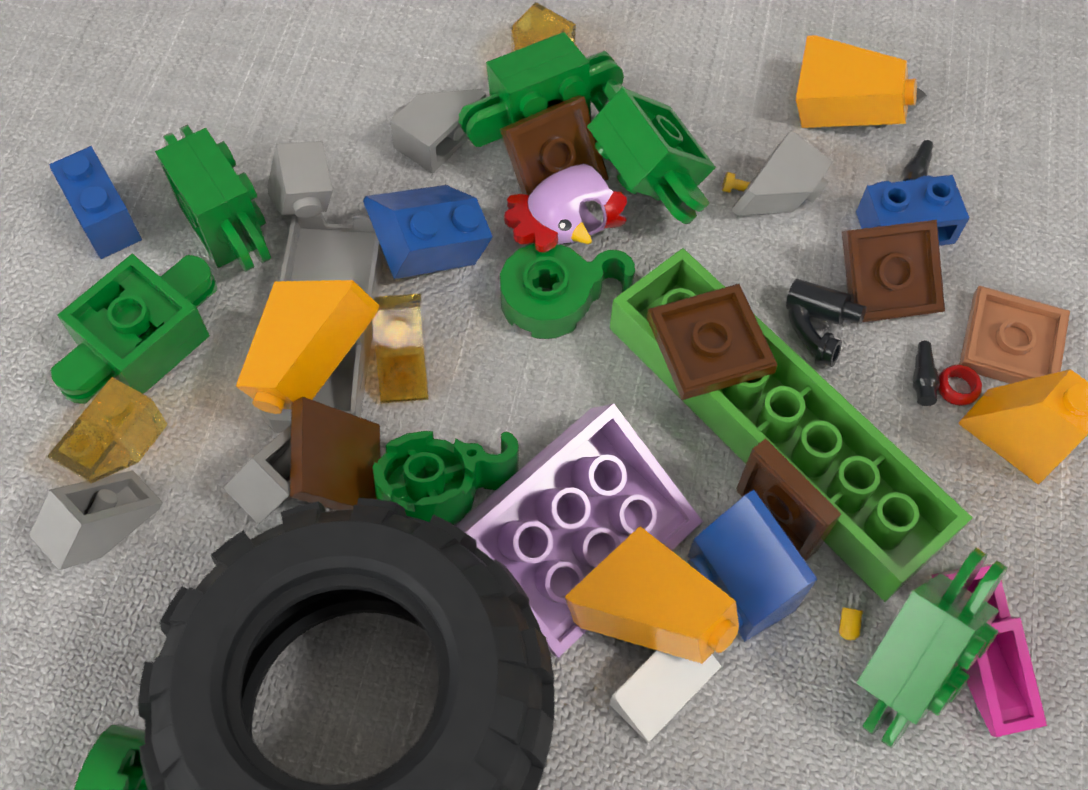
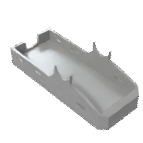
(335, 253)

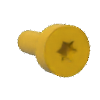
(731, 182)

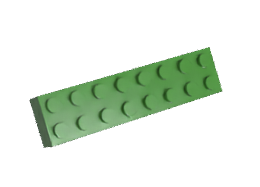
(888, 506)

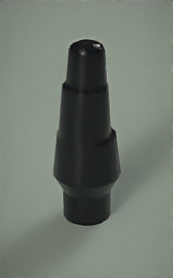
(920, 163)
(925, 375)

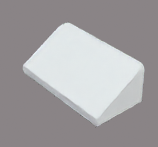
(660, 691)

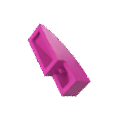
(1004, 676)

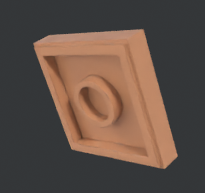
(1013, 337)

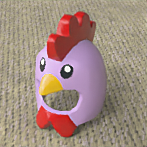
(557, 209)

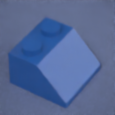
(428, 229)
(753, 564)

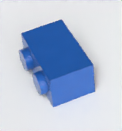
(95, 202)

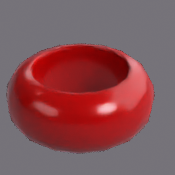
(966, 374)

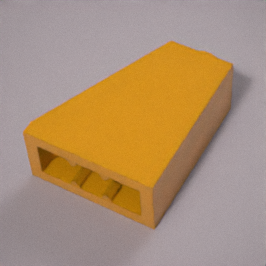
(851, 86)
(303, 340)
(1032, 421)
(654, 601)

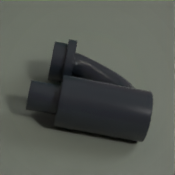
(824, 303)

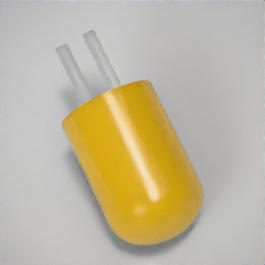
(850, 621)

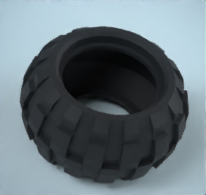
(318, 565)

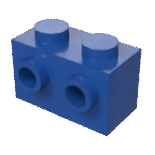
(915, 201)

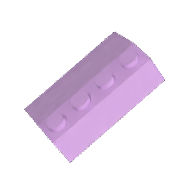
(574, 510)

